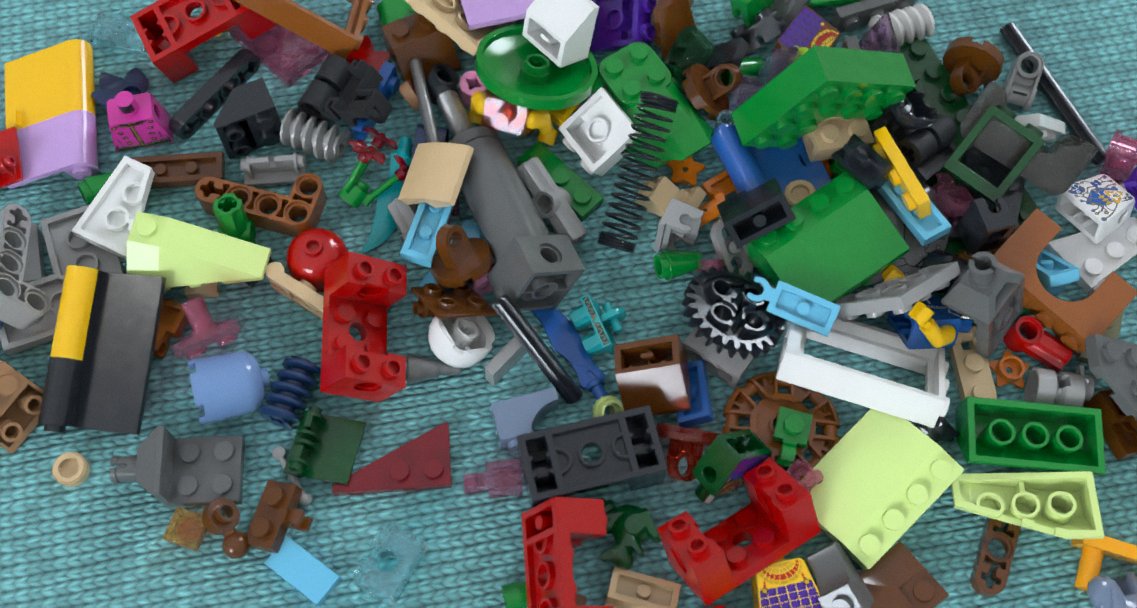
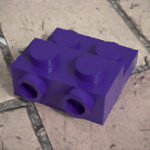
(622, 24)

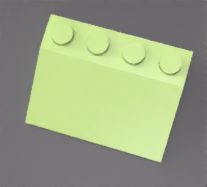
(879, 484)

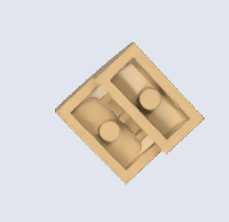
(436, 174)
(639, 590)

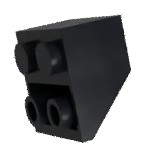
(248, 120)

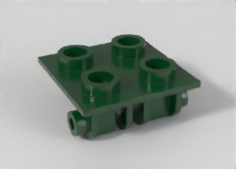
(325, 447)

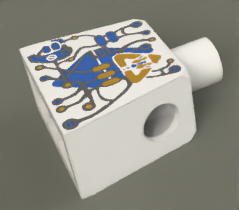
(1096, 206)

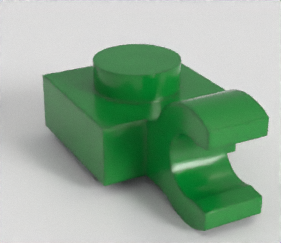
(792, 432)

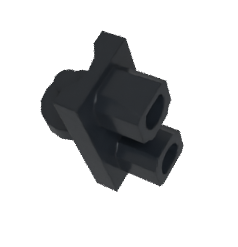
(863, 163)

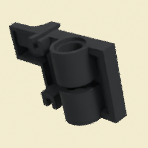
(345, 93)
(925, 148)

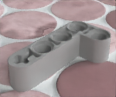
(19, 301)

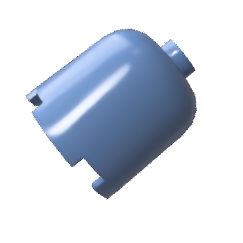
(227, 385)

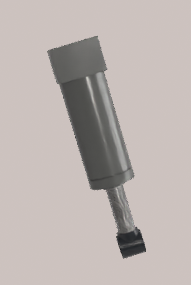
(530, 262)

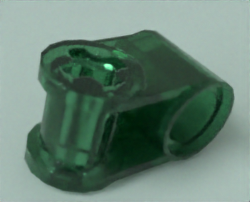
(689, 48)

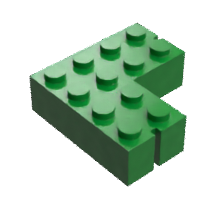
(818, 87)

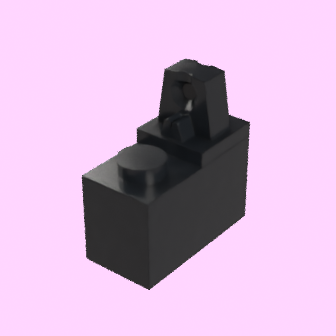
(755, 212)

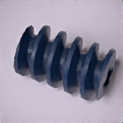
(289, 391)

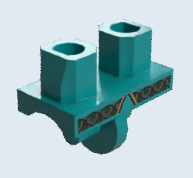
(590, 313)

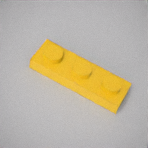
(901, 174)

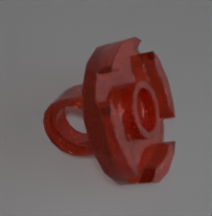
(684, 443)

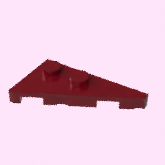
(412, 467)

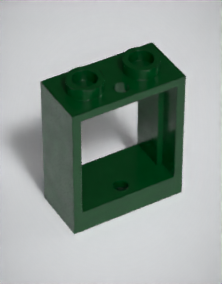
(976, 182)

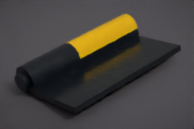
(102, 351)

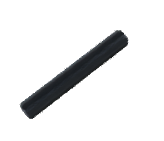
(537, 349)

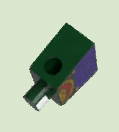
(726, 461)

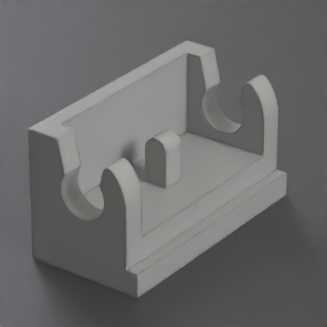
(678, 223)

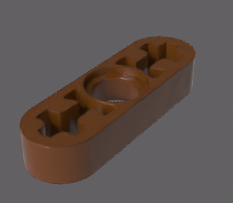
(998, 574)

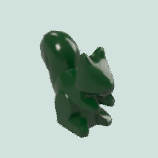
(629, 527)

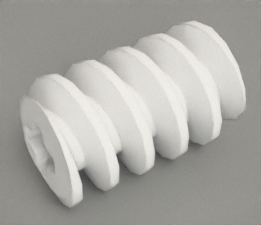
(910, 23)

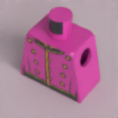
(137, 121)

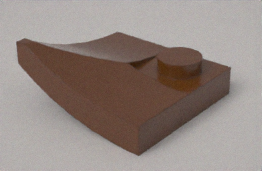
(902, 581)

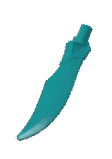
(383, 222)

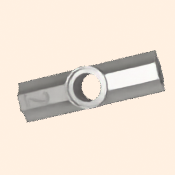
(542, 189)

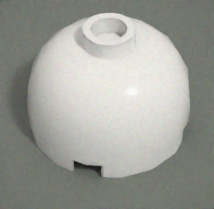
(461, 340)

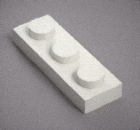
(1046, 124)

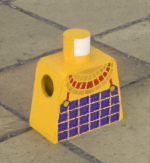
(785, 586)

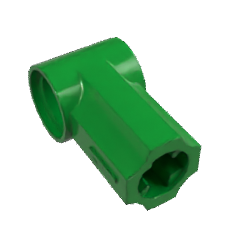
(233, 218)

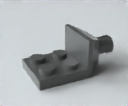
(990, 297)
(185, 469)

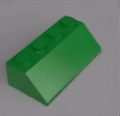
(1030, 435)

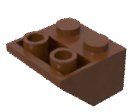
(654, 374)

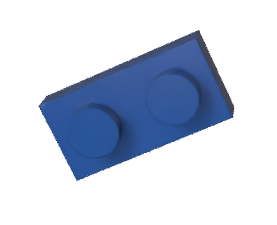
(700, 397)

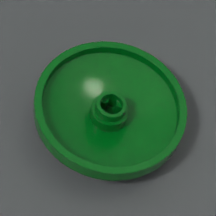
(527, 77)

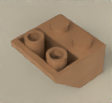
(18, 407)

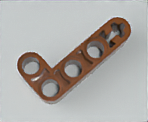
(260, 201)

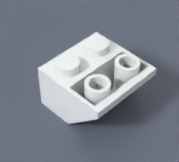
(561, 28)

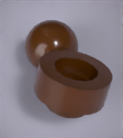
(235, 542)

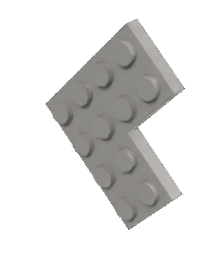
(63, 250)

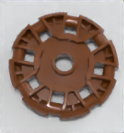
(765, 412)

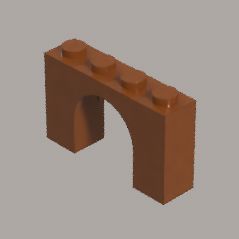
(1066, 319)

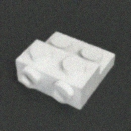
(598, 132)

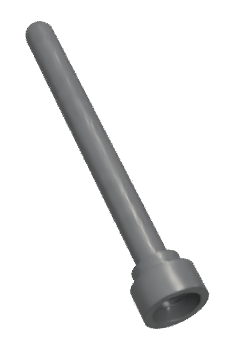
(424, 101)

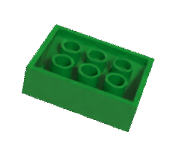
(832, 243)

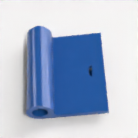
(753, 166)

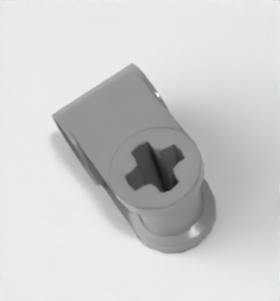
(1023, 83)

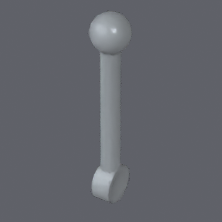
(279, 454)

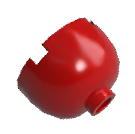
(312, 254)

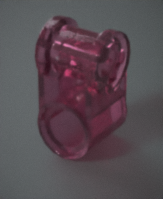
(1120, 157)

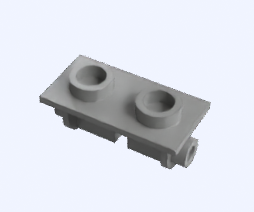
(273, 169)

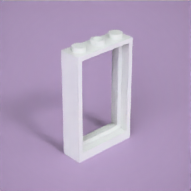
(861, 387)

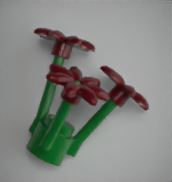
(355, 188)

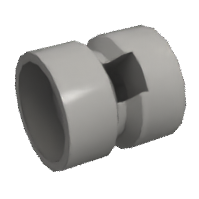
(1048, 388)

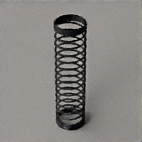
(655, 101)

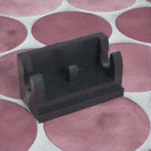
(983, 229)

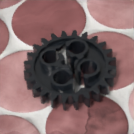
(714, 313)

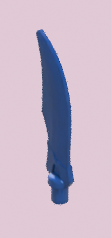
(569, 345)

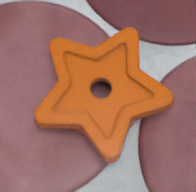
(688, 177)
(1017, 368)

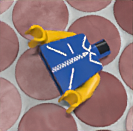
(928, 323)

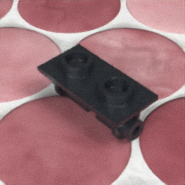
(765, 24)

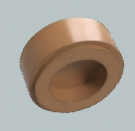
(408, 91)

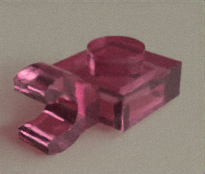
(951, 198)
(500, 479)

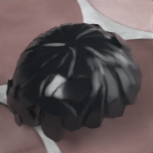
(913, 112)

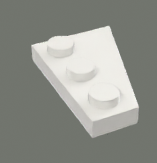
(114, 208)
(1099, 259)

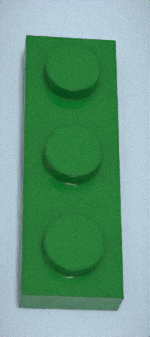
(583, 197)

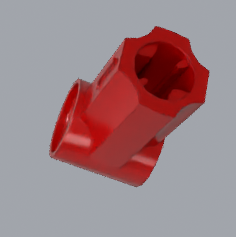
(1039, 343)

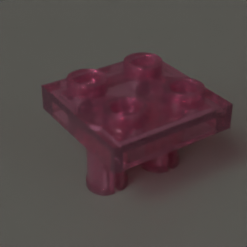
(204, 330)

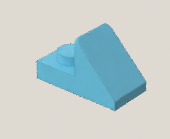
(1055, 272)

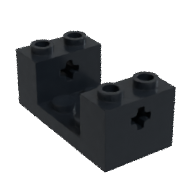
(628, 447)

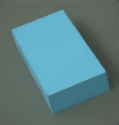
(303, 571)

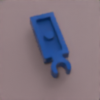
(387, 87)

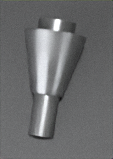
(423, 368)

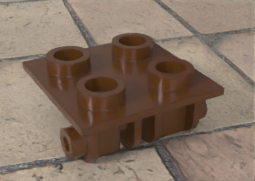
(449, 302)

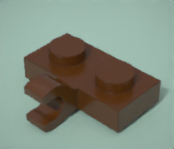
(275, 515)

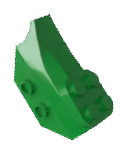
(638, 70)

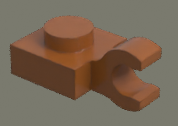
(171, 324)

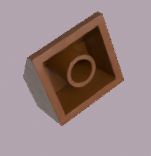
(420, 39)

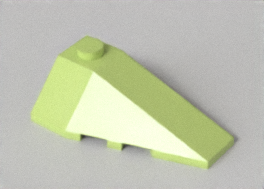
(191, 253)
(1041, 501)

